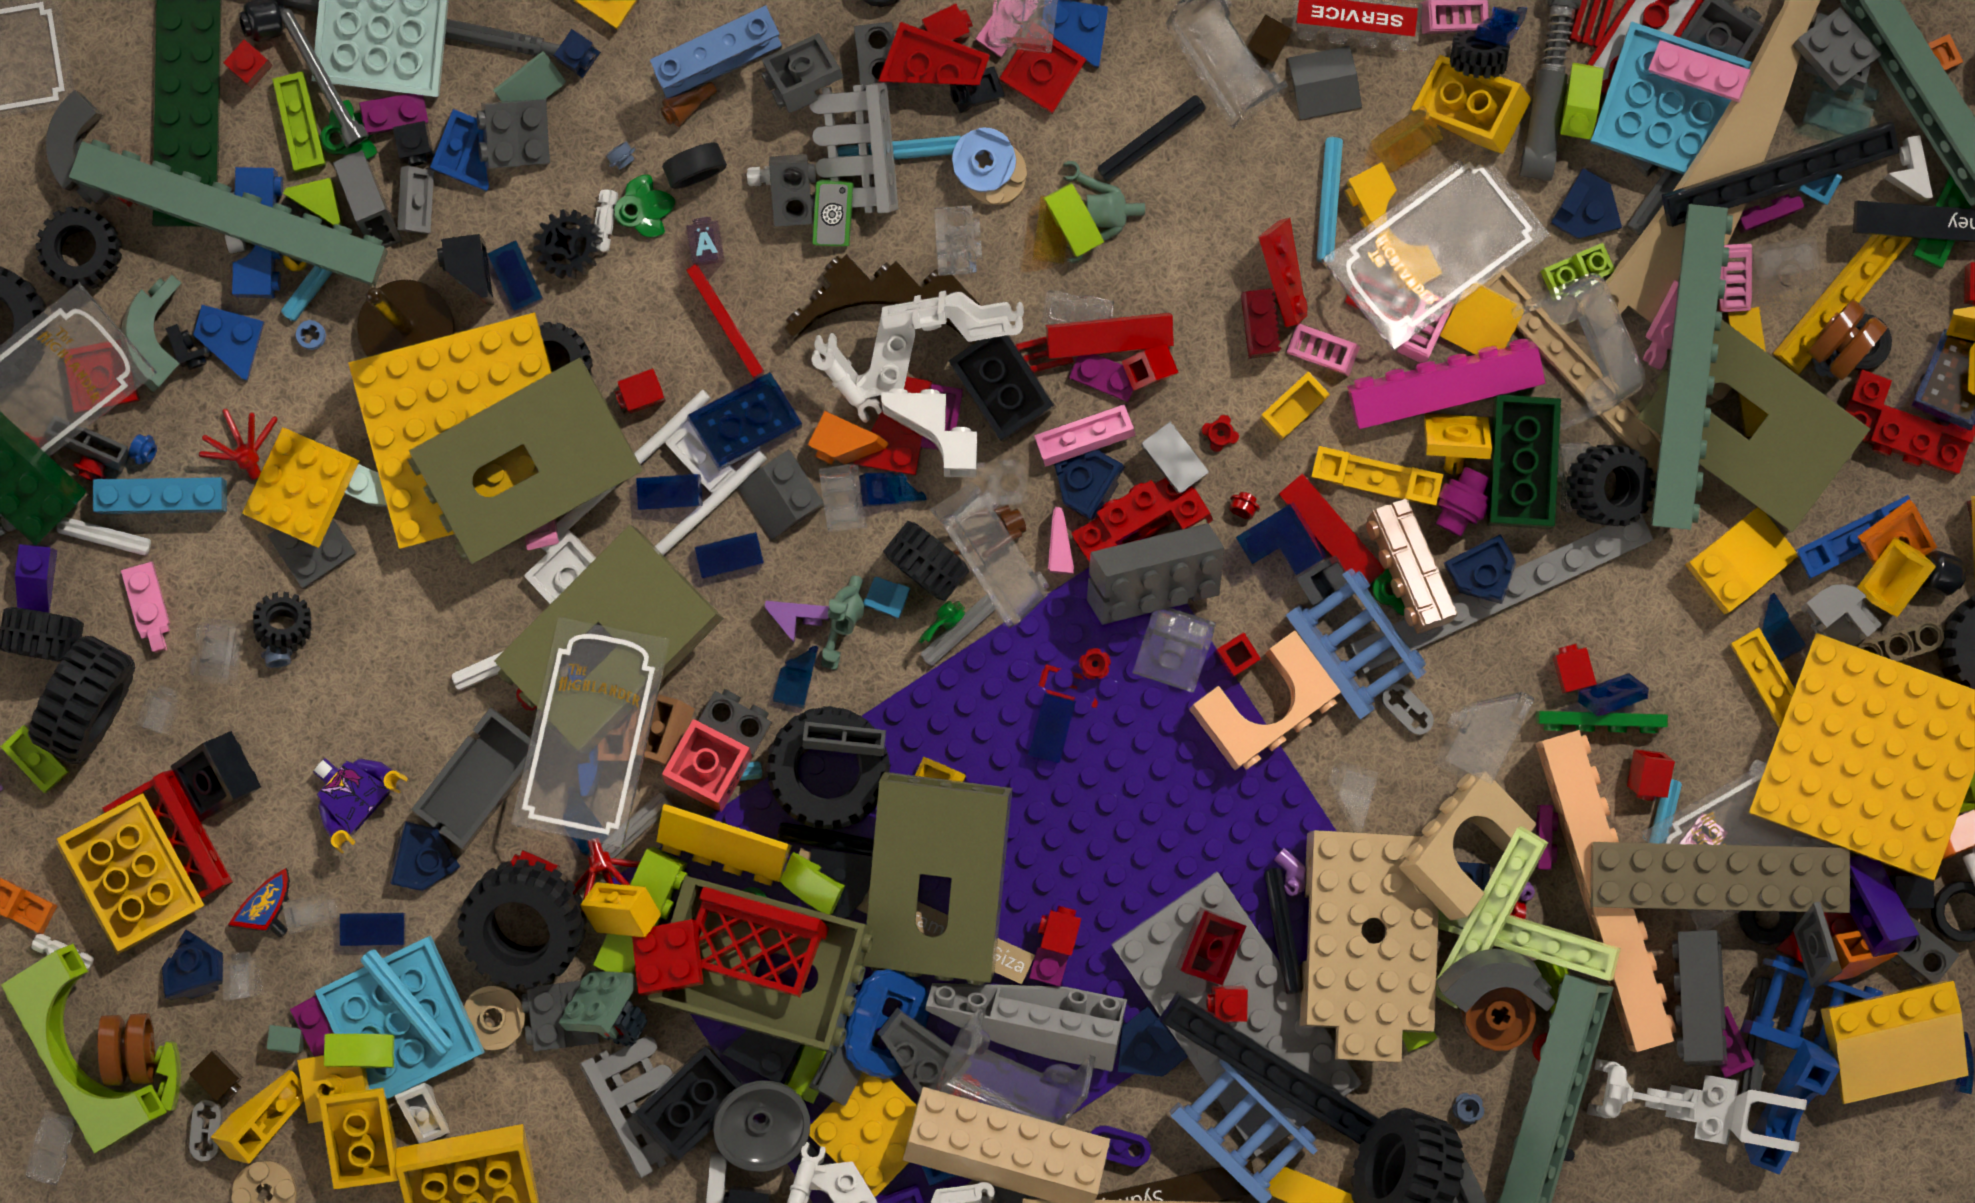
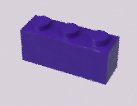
(1878, 908)

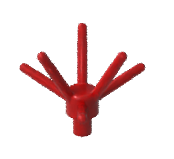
(244, 454)
(599, 864)

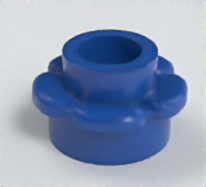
(142, 449)

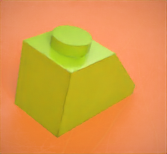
(1581, 101)

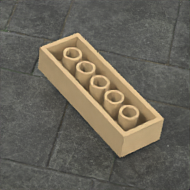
(1005, 1149)

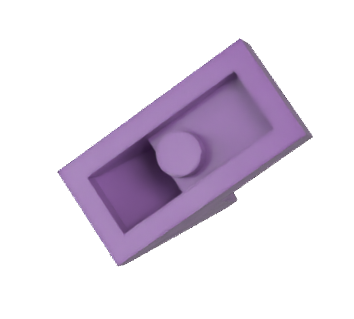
(787, 614)

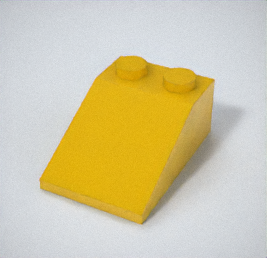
(1473, 107)
(1742, 560)
(359, 1138)

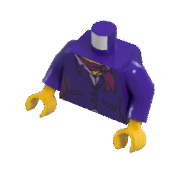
(352, 795)

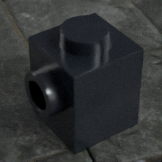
(413, 143)

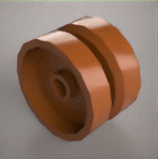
(1846, 339)
(1509, 1031)
(126, 1049)

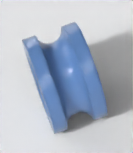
(307, 325)

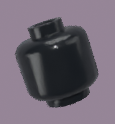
(261, 20)
(1947, 575)

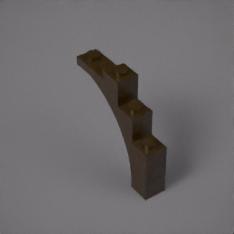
(853, 288)

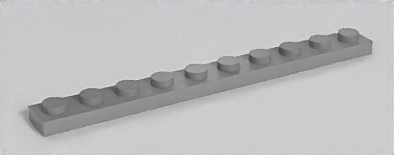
(1524, 583)

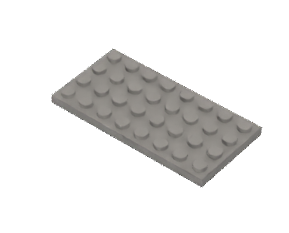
(1272, 1016)

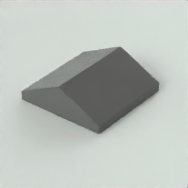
(1325, 82)
(1817, 946)

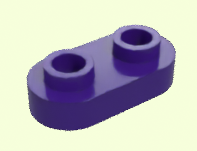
(1119, 1144)

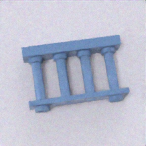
(716, 52)
(1343, 671)
(1235, 1161)

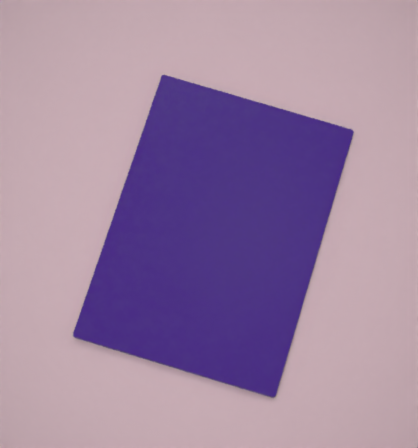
(1108, 831)

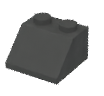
(780, 494)

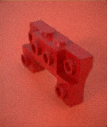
(1903, 432)
(1140, 515)

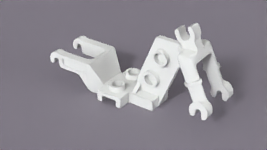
(896, 341)
(1713, 1108)
(846, 1185)

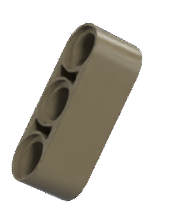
(1910, 639)

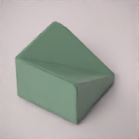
(285, 1039)

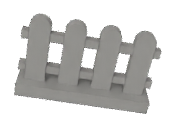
(876, 131)
(626, 1094)

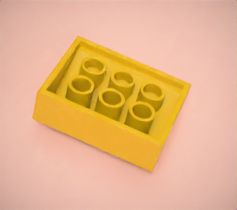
(722, 843)
(129, 873)
(1897, 1041)
(469, 1169)

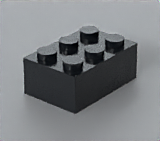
(1002, 385)
(686, 1103)

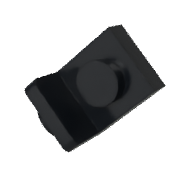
(973, 95)
(182, 343)

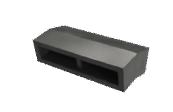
(86, 449)
(844, 746)
(837, 1074)

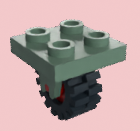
(605, 1008)

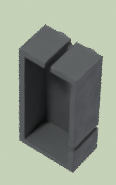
(1155, 573)
(475, 779)
(1701, 998)

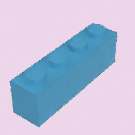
(159, 495)

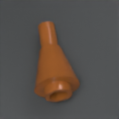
(680, 107)

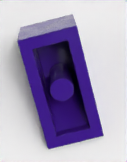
(35, 577)

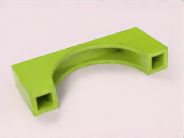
(40, 1001)

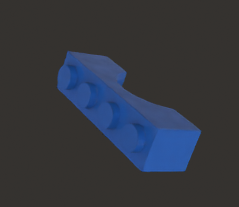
(255, 273)
(1805, 1078)

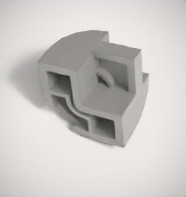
(1841, 614)

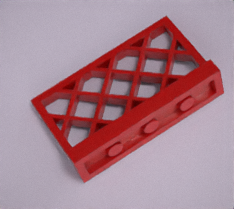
(187, 826)
(769, 918)

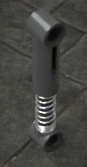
(1548, 95)

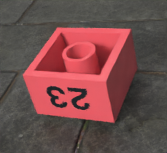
(707, 765)

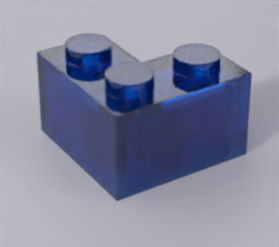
(1284, 531)

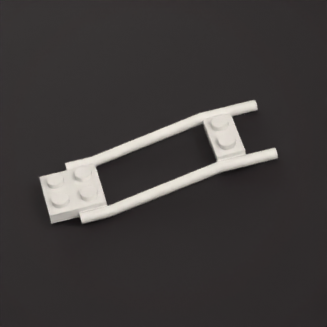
(571, 557)

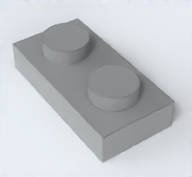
(415, 200)

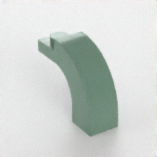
(139, 329)

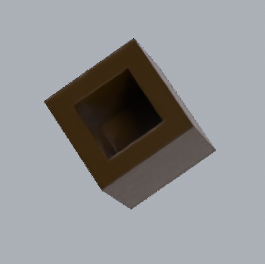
(1269, 41)
(217, 1076)

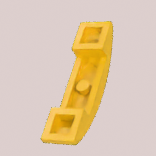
(1377, 476)
(1300, 1188)

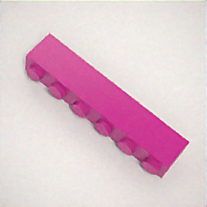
(1446, 383)

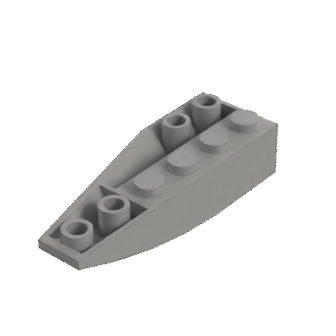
(1038, 1019)

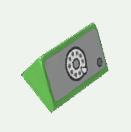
(832, 213)

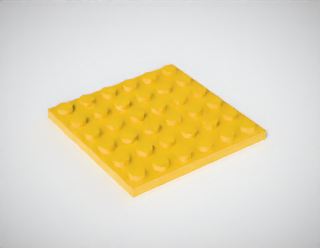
(432, 387)
(1871, 757)

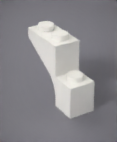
(927, 416)

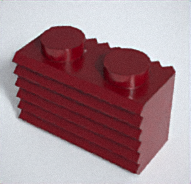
(1260, 323)

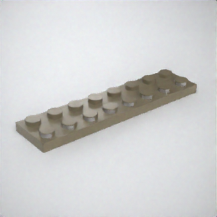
(1719, 877)

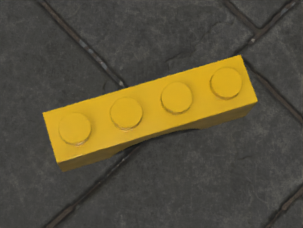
(1371, 192)

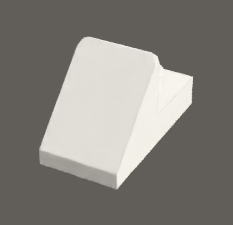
(1915, 179)
(422, 1113)

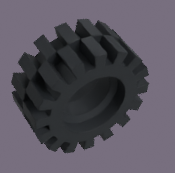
(1478, 56)
(279, 607)

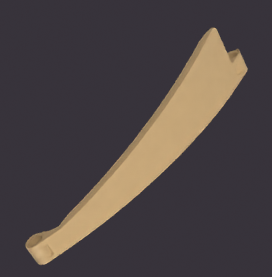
(1734, 144)

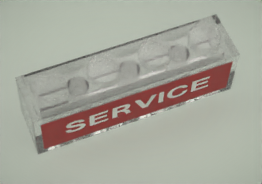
(1359, 20)

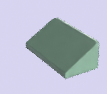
(533, 81)

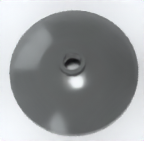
(765, 1141)

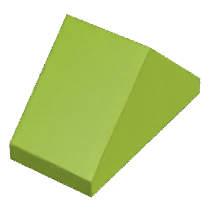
(318, 198)

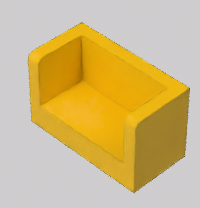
(1294, 406)
(1896, 577)
(620, 909)

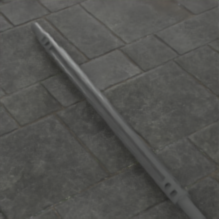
(470, 33)

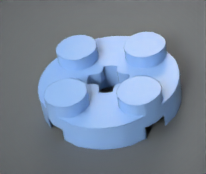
(975, 144)

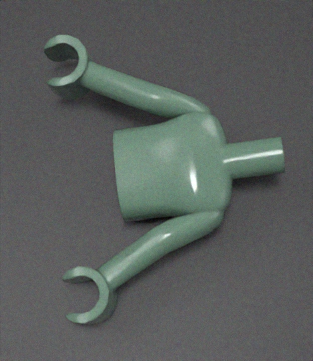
(1106, 209)
(844, 611)

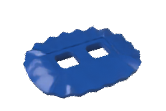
(869, 1016)

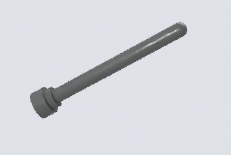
(351, 131)

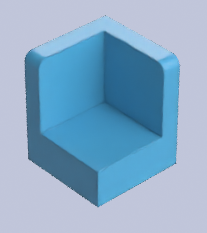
(1821, 189)
(887, 597)

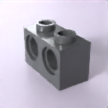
(872, 58)
(785, 190)
(738, 716)
(1921, 946)

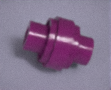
(1463, 501)

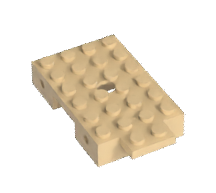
(1358, 985)

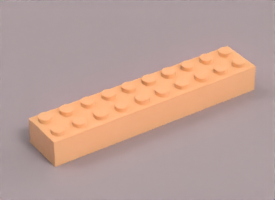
(1584, 821)

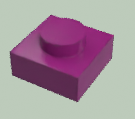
(1048, 966)

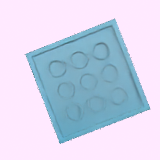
(1655, 115)
(363, 1007)

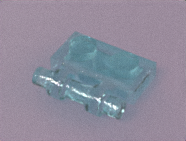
(1838, 114)

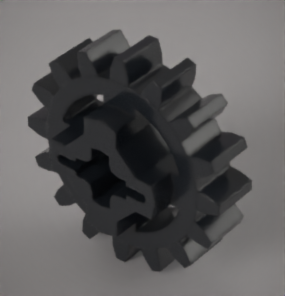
(554, 244)

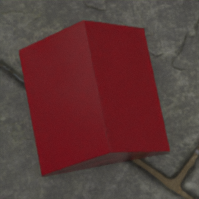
(1211, 946)

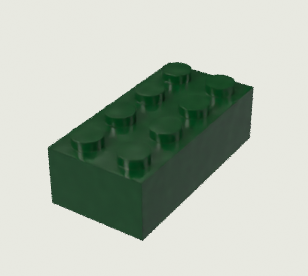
(1524, 461)
(32, 485)

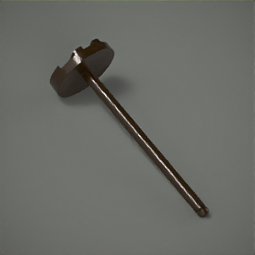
(402, 316)

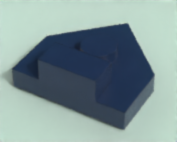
(1588, 208)
(1088, 481)
(1483, 570)
(421, 857)
(193, 969)
(1148, 1046)

